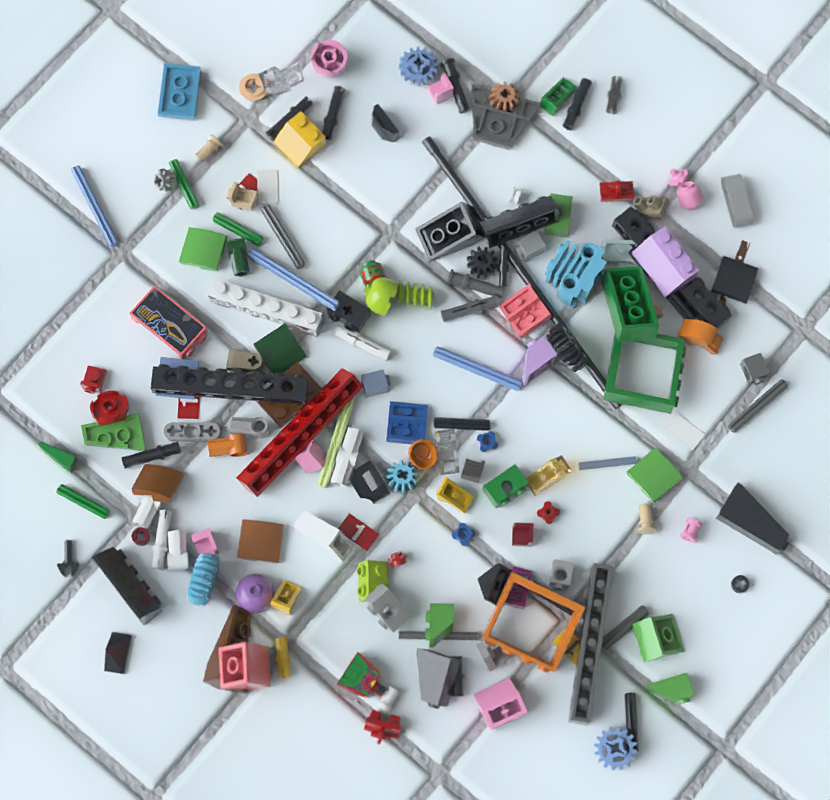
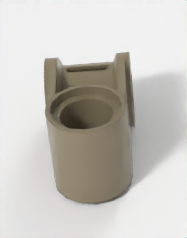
(242, 361)

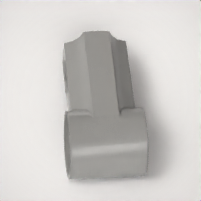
(248, 426)

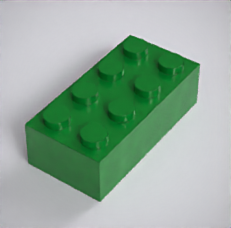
(630, 304)

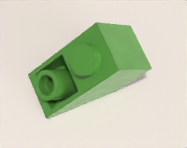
(440, 622)

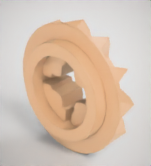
(247, 82)

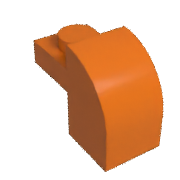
(701, 333)

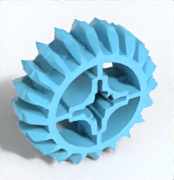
(203, 579)

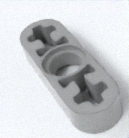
(177, 436)

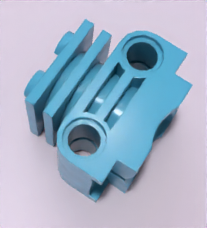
(575, 272)

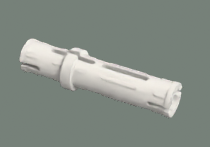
(363, 343)
(160, 548)

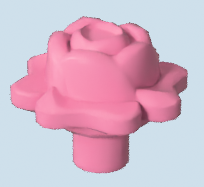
(678, 177)

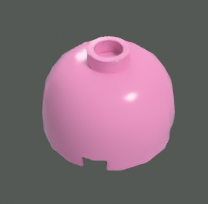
(329, 58)

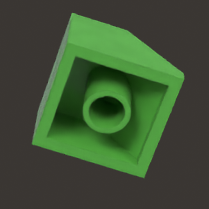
(658, 637)

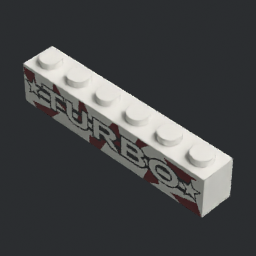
(265, 307)

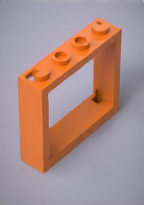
(525, 656)

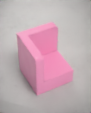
(441, 90)
(311, 457)
(204, 542)

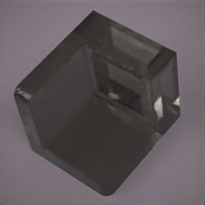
(472, 470)

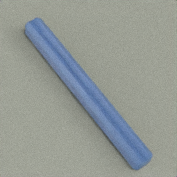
(94, 206)
(477, 368)

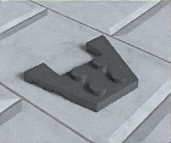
(497, 126)

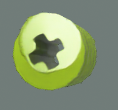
(415, 295)

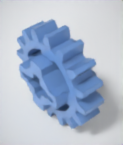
(427, 65)
(610, 756)

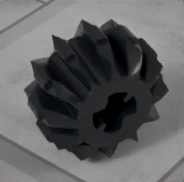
(475, 259)

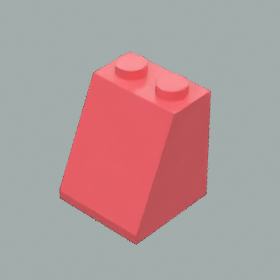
(244, 666)

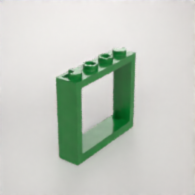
(642, 400)

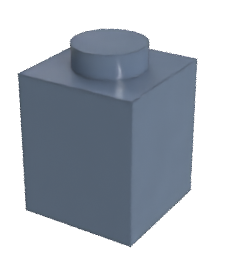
(375, 383)

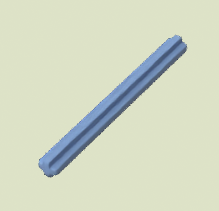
(293, 279)

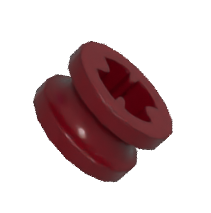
(134, 536)

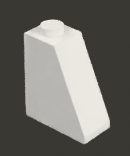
(323, 535)

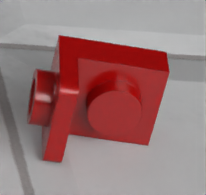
(93, 380)

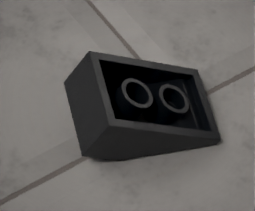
(449, 232)

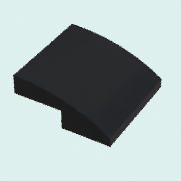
(734, 279)

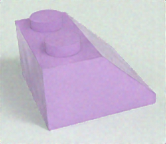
(538, 359)

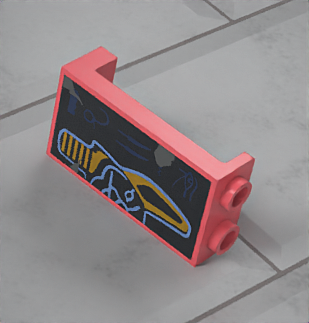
(169, 322)

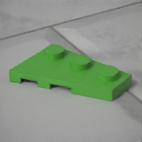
(118, 435)

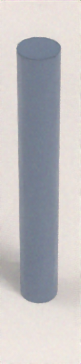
(607, 463)

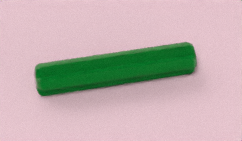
(184, 184)
(237, 229)
(83, 501)

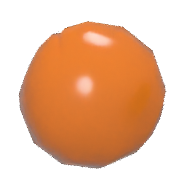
(423, 454)

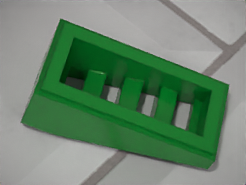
(549, 104)
(65, 459)

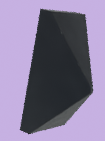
(493, 582)
(117, 652)

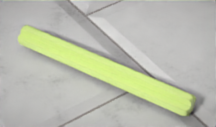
(335, 444)

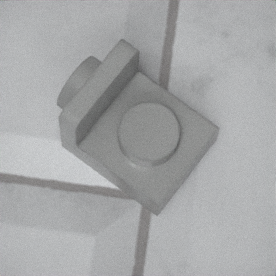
(492, 657)

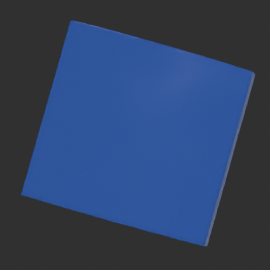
(406, 422)

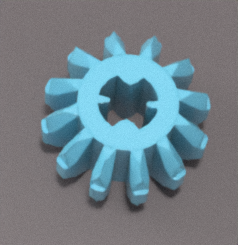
(403, 469)

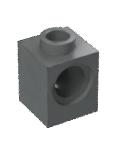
(754, 369)

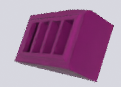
(517, 603)

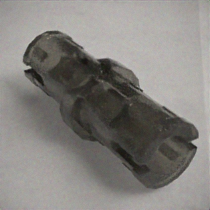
(614, 94)

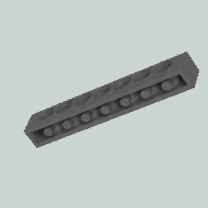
(590, 644)

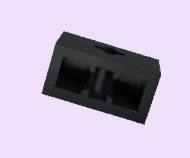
(358, 316)

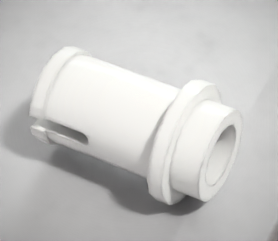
(387, 700)

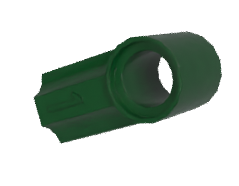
(237, 251)

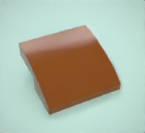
(158, 482)
(260, 541)

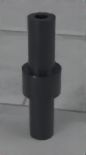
(503, 268)

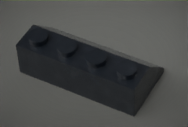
(520, 221)
(127, 584)

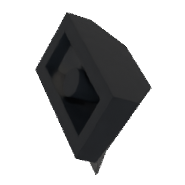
(383, 125)
(369, 483)

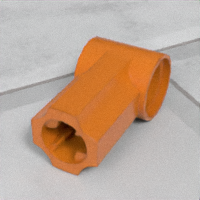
(234, 446)

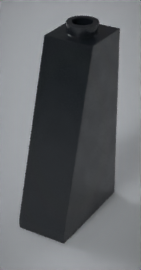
(752, 520)

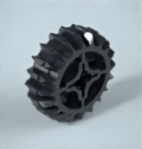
(566, 347)

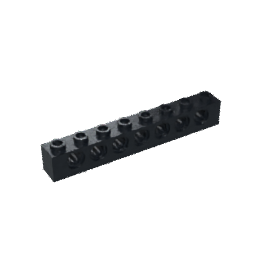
(722, 314)
(162, 372)

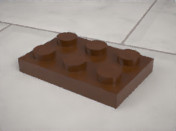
(283, 412)

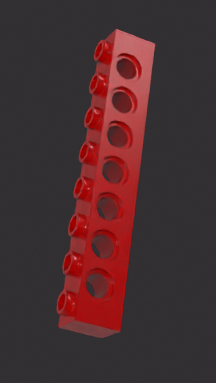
(299, 432)

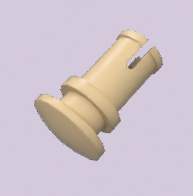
(210, 146)
(646, 520)

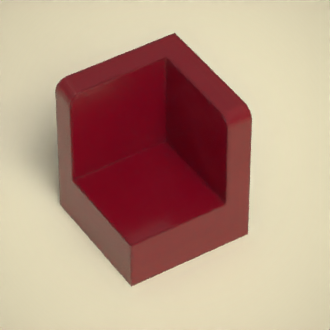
(522, 534)

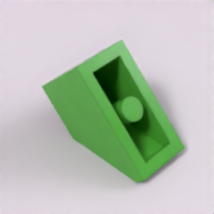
(673, 689)

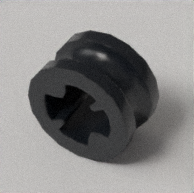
(741, 578)

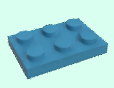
(179, 91)

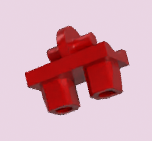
(616, 191)
(382, 729)

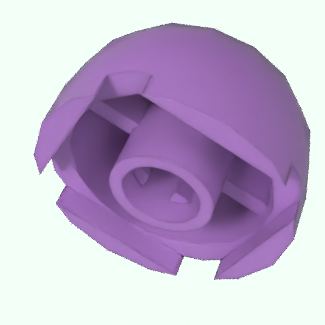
(255, 593)

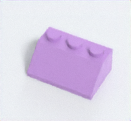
(665, 262)

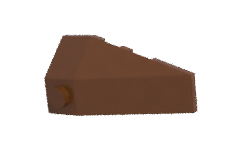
(235, 631)

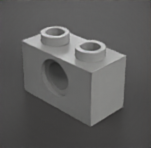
(396, 614)

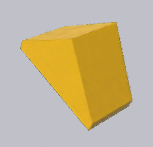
(285, 597)

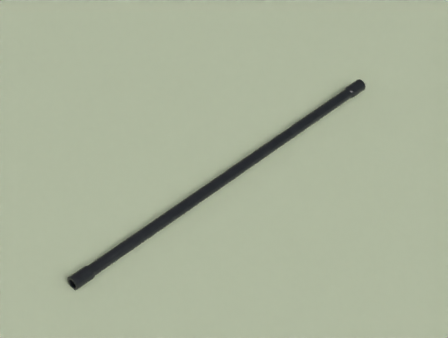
(435, 152)

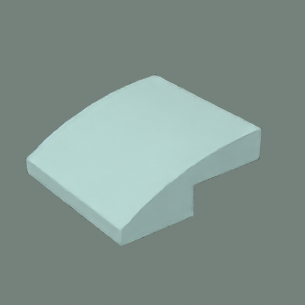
(617, 253)

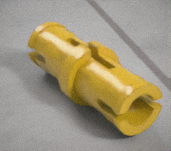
(283, 658)

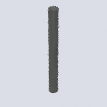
(451, 636)

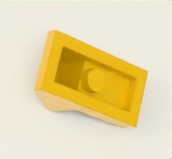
(454, 495)

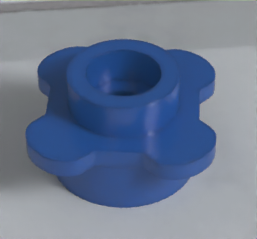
(492, 441)
(463, 528)

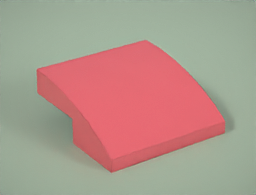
(525, 311)

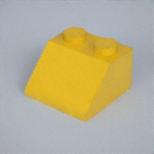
(300, 139)

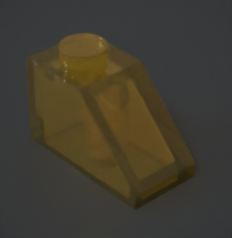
(548, 475)

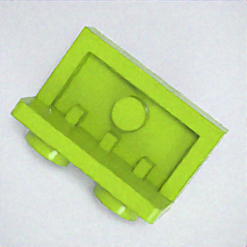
(370, 576)

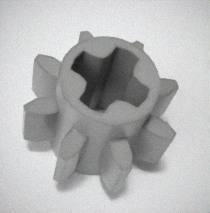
(165, 179)

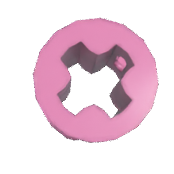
(691, 530)

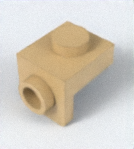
(242, 197)

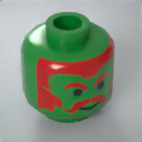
(370, 271)

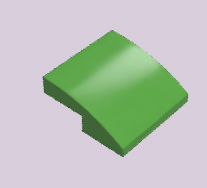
(203, 249)
(654, 475)

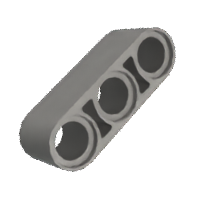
(737, 200)

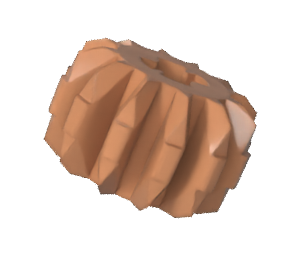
(504, 90)

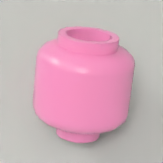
(689, 195)

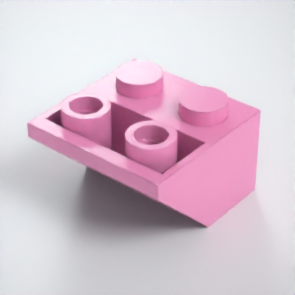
(500, 704)

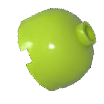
(380, 294)

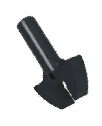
(68, 560)

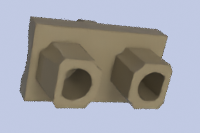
(651, 206)

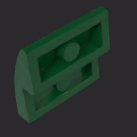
(280, 349)

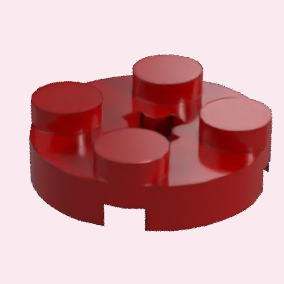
(103, 415)

